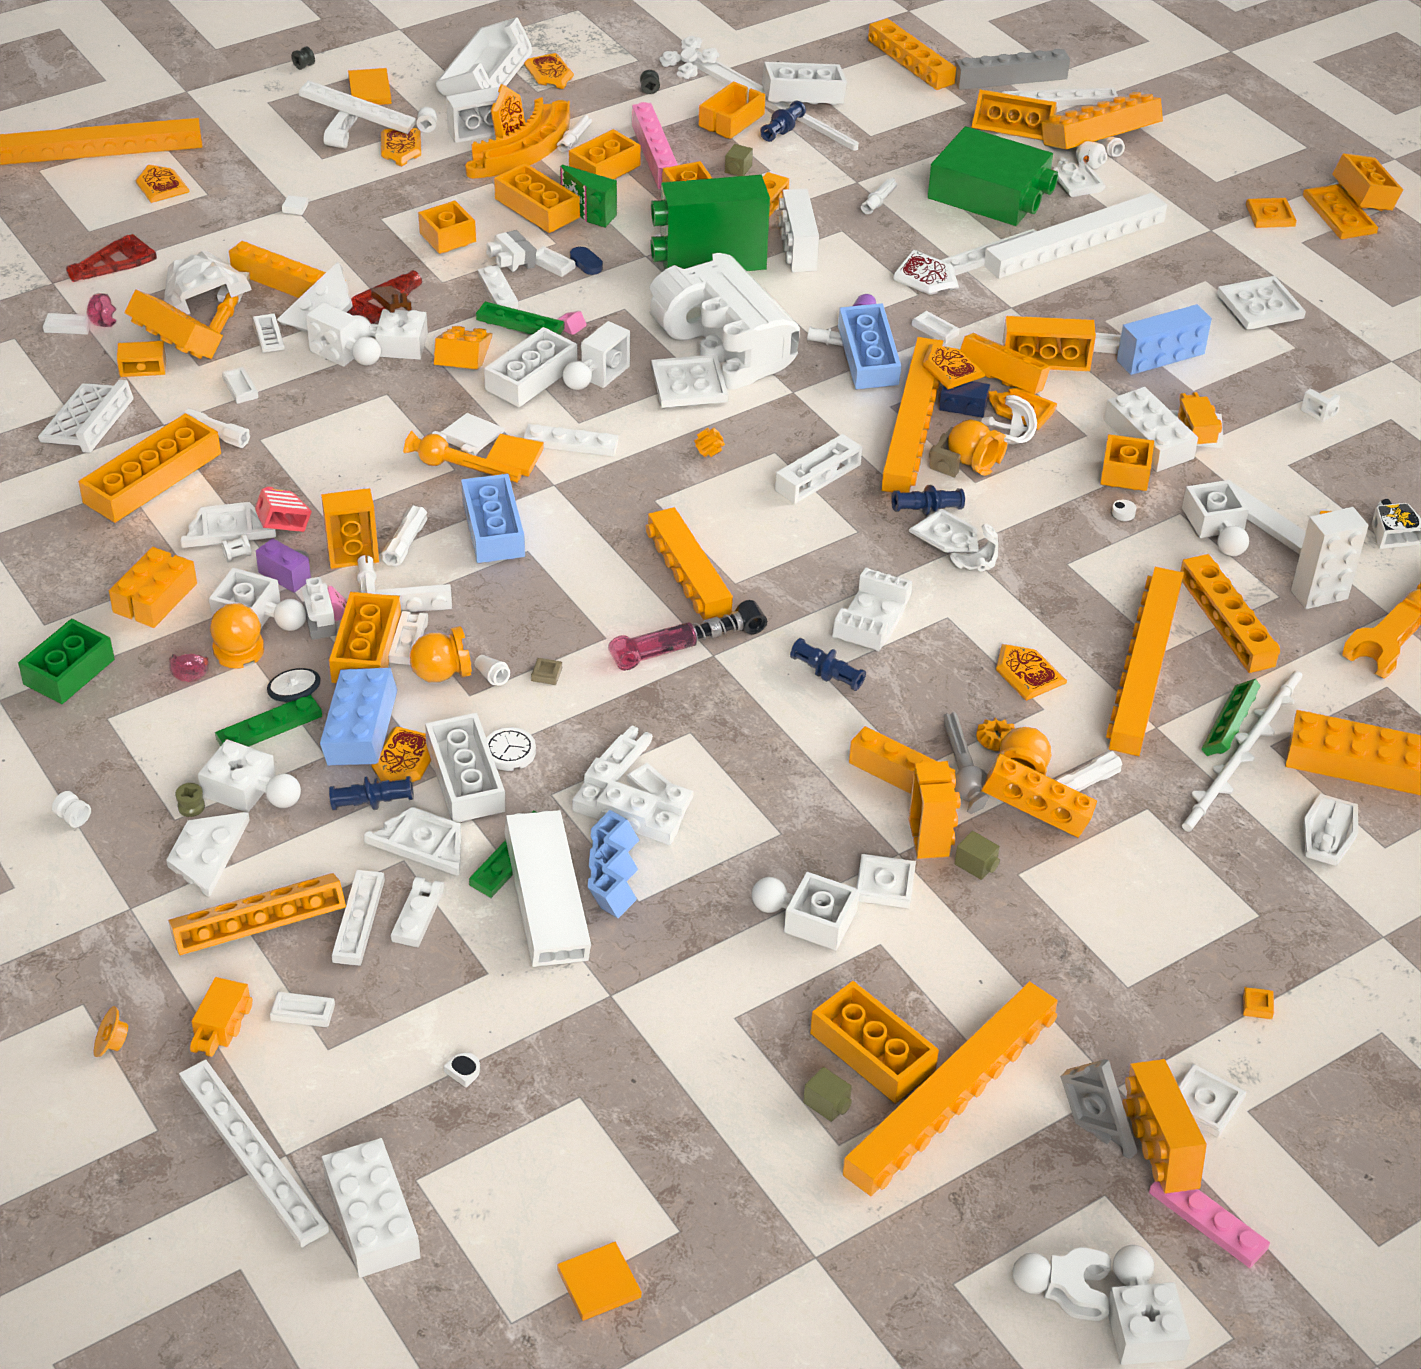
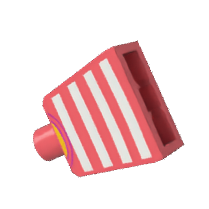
(282, 510)

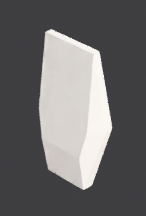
(1330, 829)

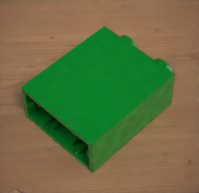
(991, 176)
(712, 218)

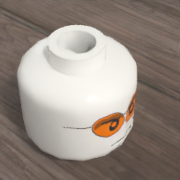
(1091, 154)

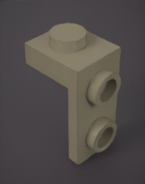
(943, 459)

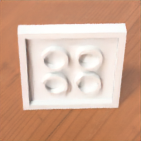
(1261, 302)
(689, 381)

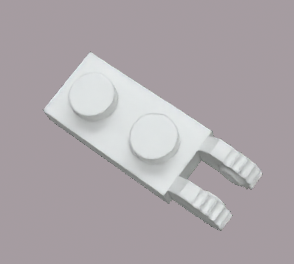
(626, 749)

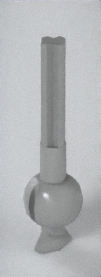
(969, 777)

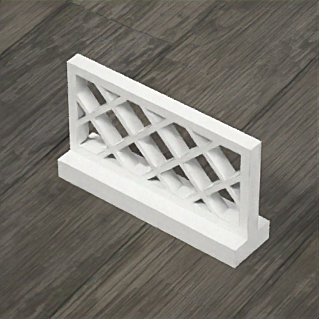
(96, 422)

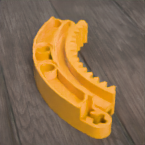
(527, 145)

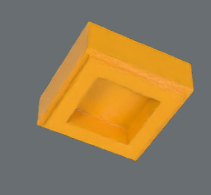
(1258, 1003)

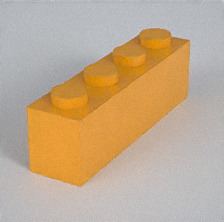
(1005, 363)
(886, 758)

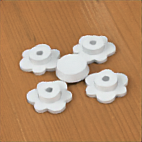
(689, 55)

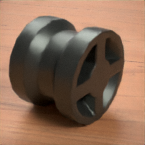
(303, 57)
(651, 77)

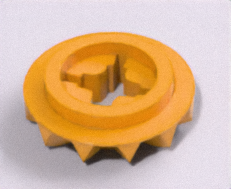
(986, 735)

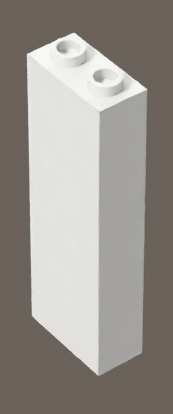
(547, 888)

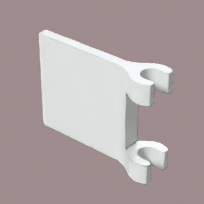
(471, 433)

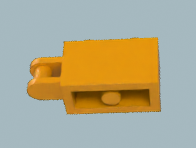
(1200, 417)
(220, 1015)

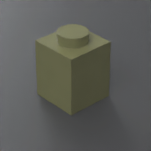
(738, 160)
(977, 855)
(827, 1094)

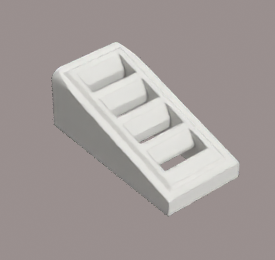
(265, 322)

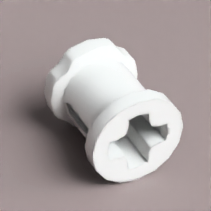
(244, 547)

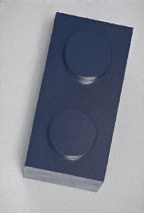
(966, 399)

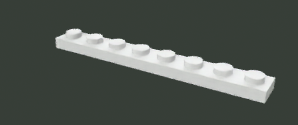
(254, 1154)

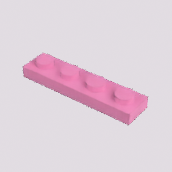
(1214, 1223)

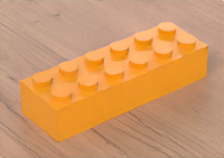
(1102, 120)
(149, 467)
(1355, 752)

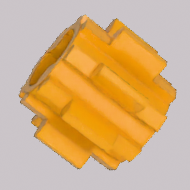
(709, 442)

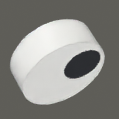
(1123, 510)

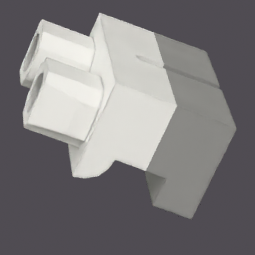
(512, 250)
(318, 609)

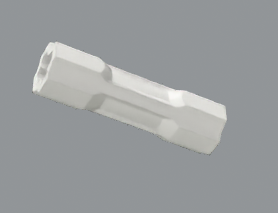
(228, 433)
(398, 546)
(1099, 769)

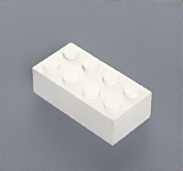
(804, 82)
(798, 230)
(529, 367)
(1145, 417)
(1329, 557)
(465, 767)
(371, 1207)

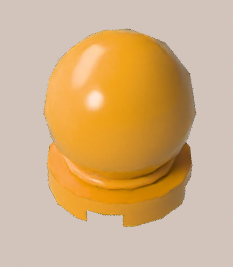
(977, 445)
(236, 635)
(438, 656)
(1028, 748)

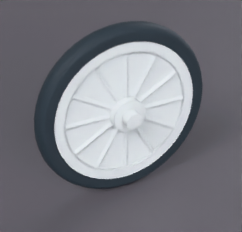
(293, 684)

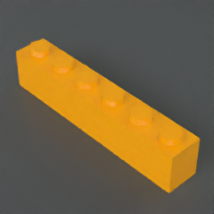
(273, 269)
(689, 564)

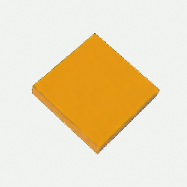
(1270, 212)
(516, 452)
(599, 1281)

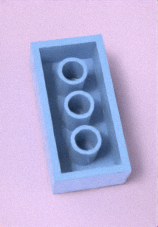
(1163, 339)
(869, 346)
(493, 518)
(358, 716)

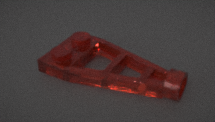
(130, 245)
(362, 307)

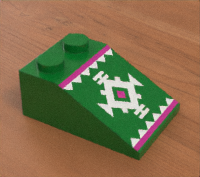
(596, 194)

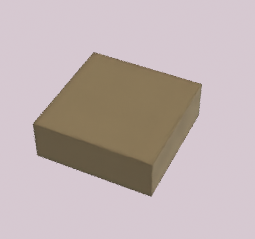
(546, 671)

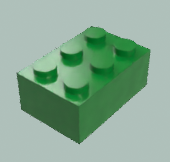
(66, 661)

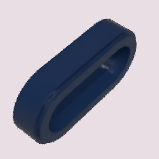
(586, 260)

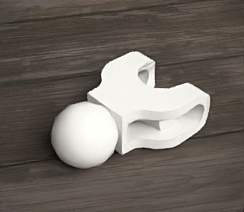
(1065, 1280)

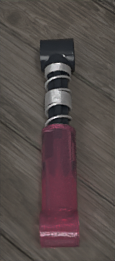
(630, 651)

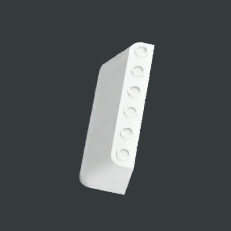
(487, 59)

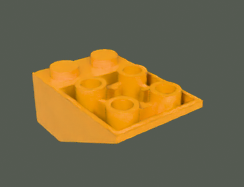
(462, 347)

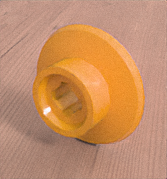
(110, 1033)

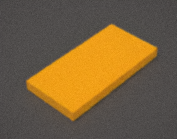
(1340, 211)

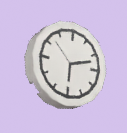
(511, 748)

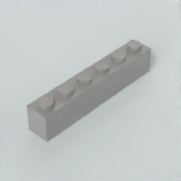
(1011, 69)

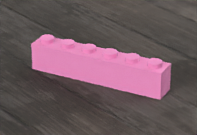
(652, 140)

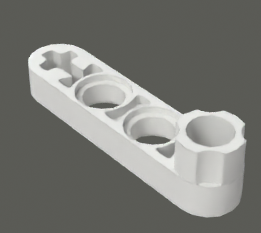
(337, 131)

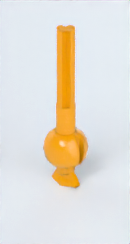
(435, 450)

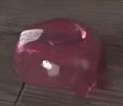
(100, 310)
(188, 667)

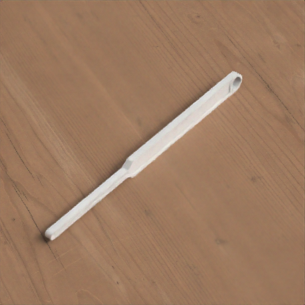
(728, 75)

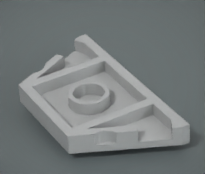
(1098, 1104)

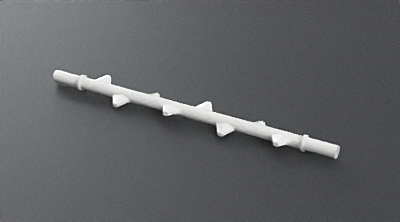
(1242, 754)

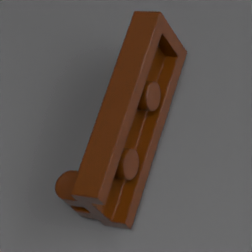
(391, 298)

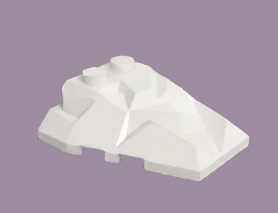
(200, 274)

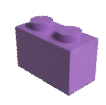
(283, 564)

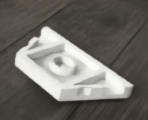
(328, 289)
(225, 523)
(421, 838)
(206, 848)

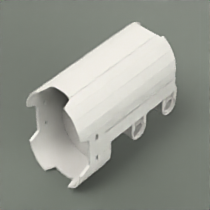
(735, 318)

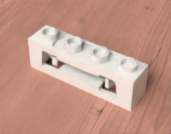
(818, 468)

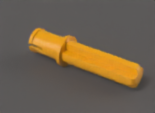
(224, 311)

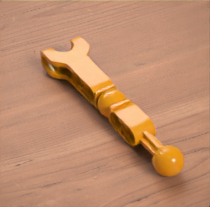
(1388, 636)

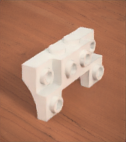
(646, 813)

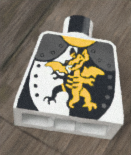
(1396, 525)

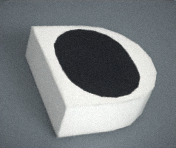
(463, 1068)

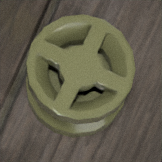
(190, 799)

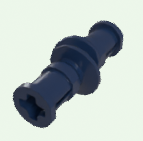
(783, 121)
(928, 499)
(827, 665)
(371, 793)

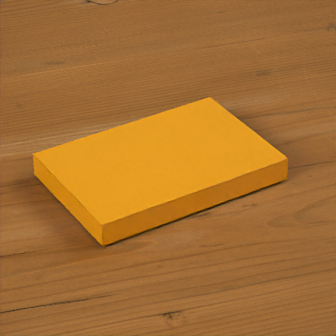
(370, 85)

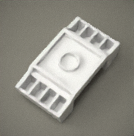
(873, 610)

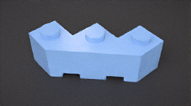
(612, 864)

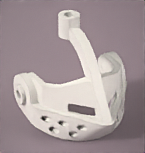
(1019, 408)
(984, 558)

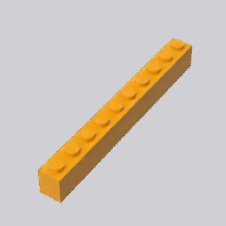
(100, 141)
(911, 422)
(1145, 663)
(949, 1089)

